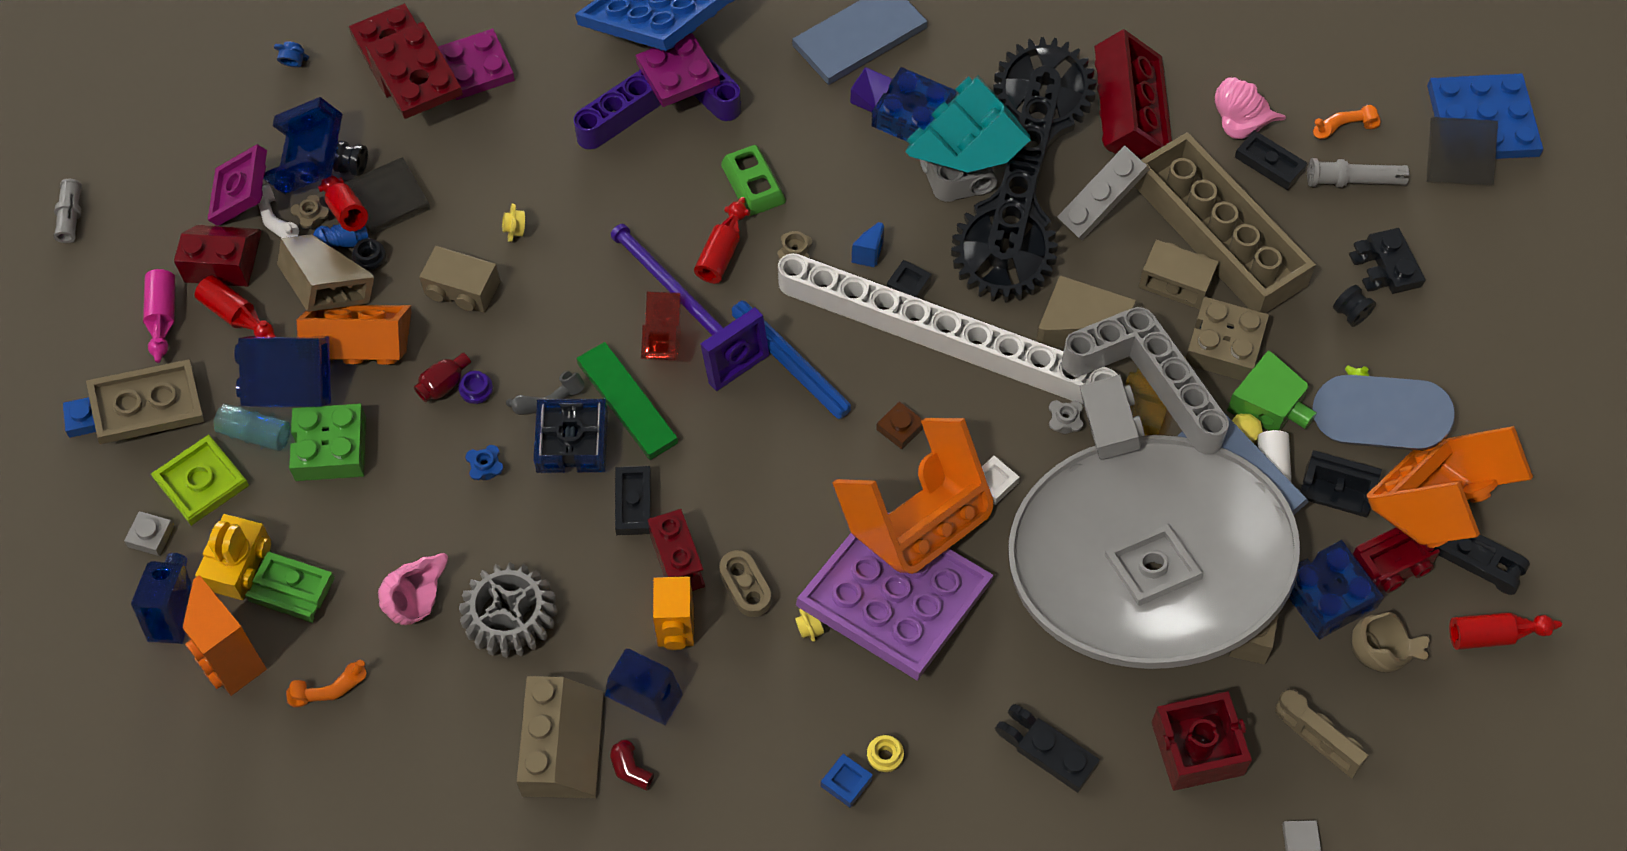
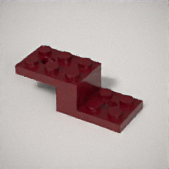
(403, 58)

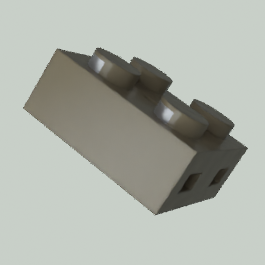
(1226, 339)

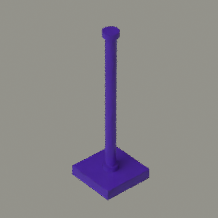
(730, 348)

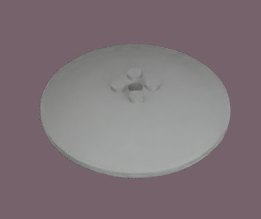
(1205, 517)

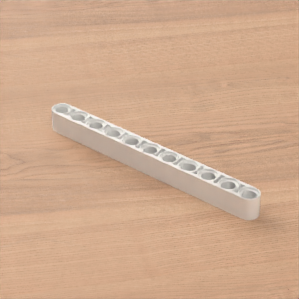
(932, 320)

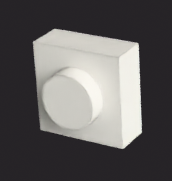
(999, 478)

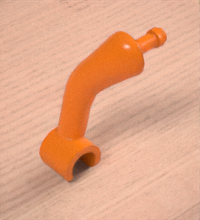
(1367, 114)
(299, 695)

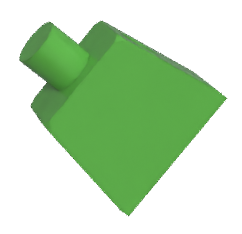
(1273, 395)

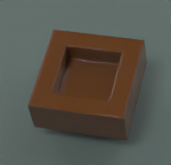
(900, 425)

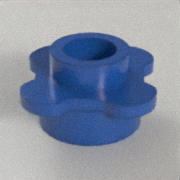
(291, 54)
(486, 471)

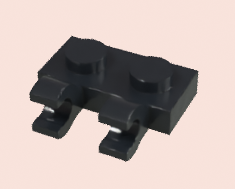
(1394, 260)

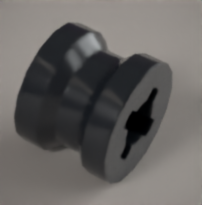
(350, 158)
(1354, 305)

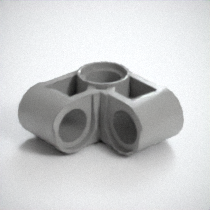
(954, 184)

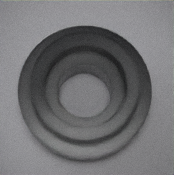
(367, 247)

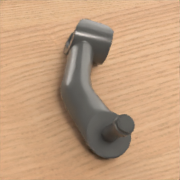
(571, 385)

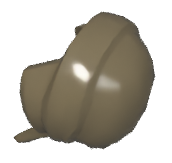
(1384, 644)

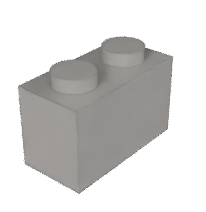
(1110, 416)

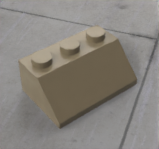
(560, 738)

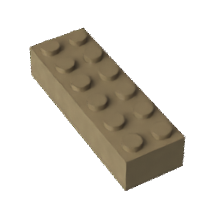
(1224, 224)

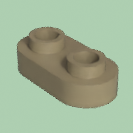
(746, 585)

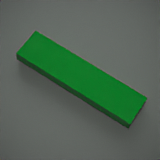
(627, 401)

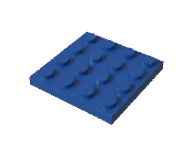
(649, 21)

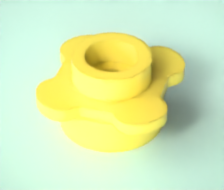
(513, 222)

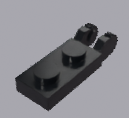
(1049, 748)

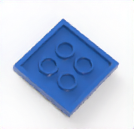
(1491, 98)

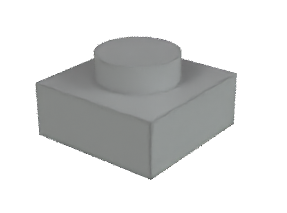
(149, 533)

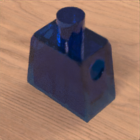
(163, 599)
(639, 685)

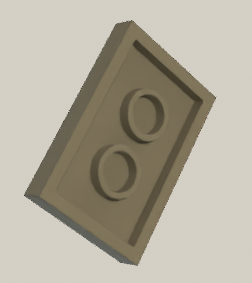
(144, 401)

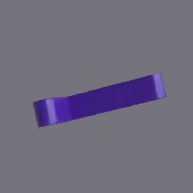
(635, 99)

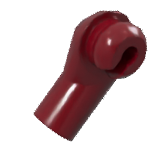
(625, 766)

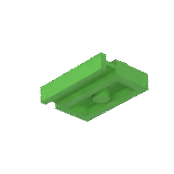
(290, 586)

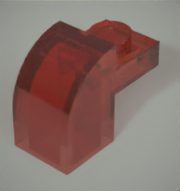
(662, 326)

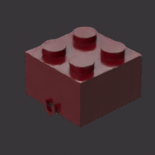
(1201, 740)

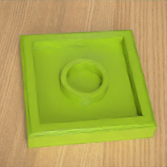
(199, 480)

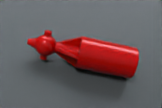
(343, 203)
(721, 244)
(231, 306)
(1497, 629)

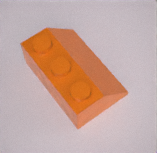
(360, 331)
(219, 641)

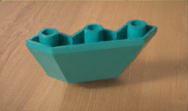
(970, 131)

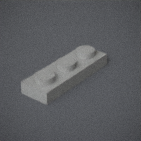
(1103, 192)

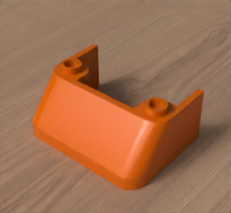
(1431, 486)
(930, 522)

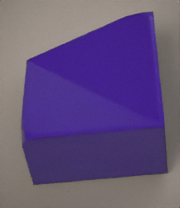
(869, 89)

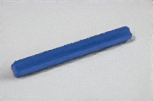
(800, 368)

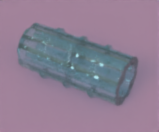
(252, 427)

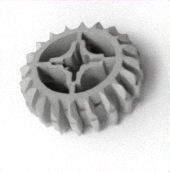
(528, 591)

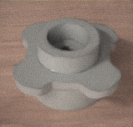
(1062, 424)

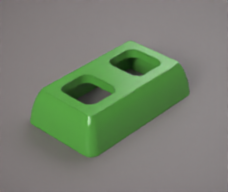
(740, 178)

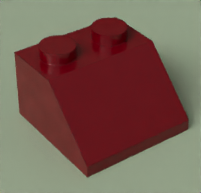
(218, 252)

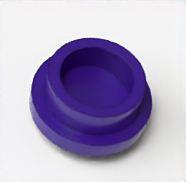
(475, 387)

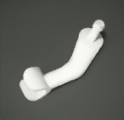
(276, 225)

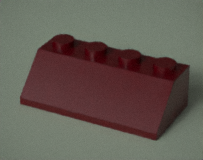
(1131, 95)

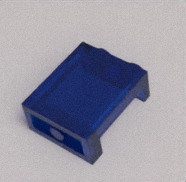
(308, 146)
(283, 371)

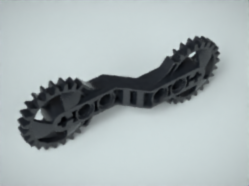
(1030, 252)

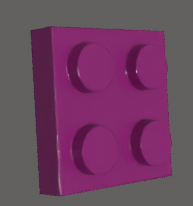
(478, 62)
(677, 71)
(237, 185)

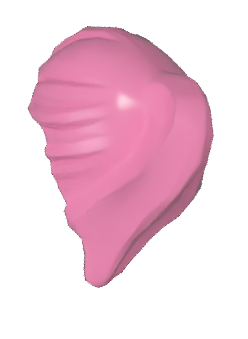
(1243, 108)
(411, 590)

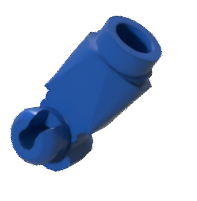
(340, 237)

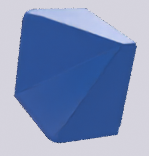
(868, 246)

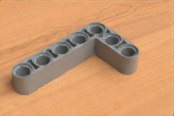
(1169, 374)

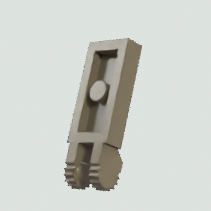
(1320, 733)

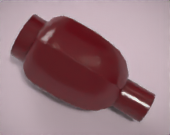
(441, 377)

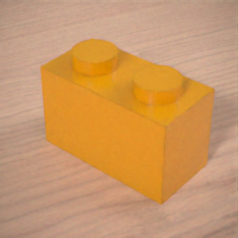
(673, 612)

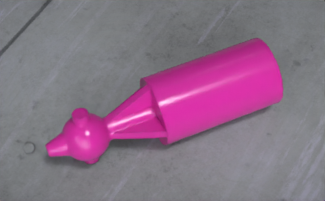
(159, 309)

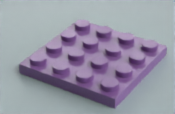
(892, 612)

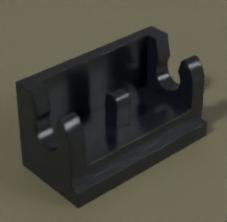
(1339, 483)

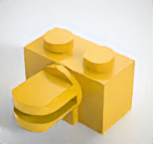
(233, 556)

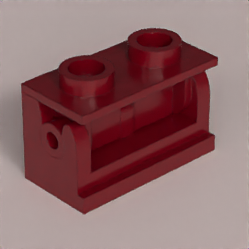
(675, 547)
(1394, 558)

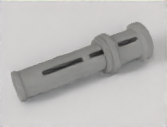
(1342, 173)

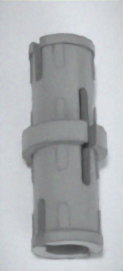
(67, 210)

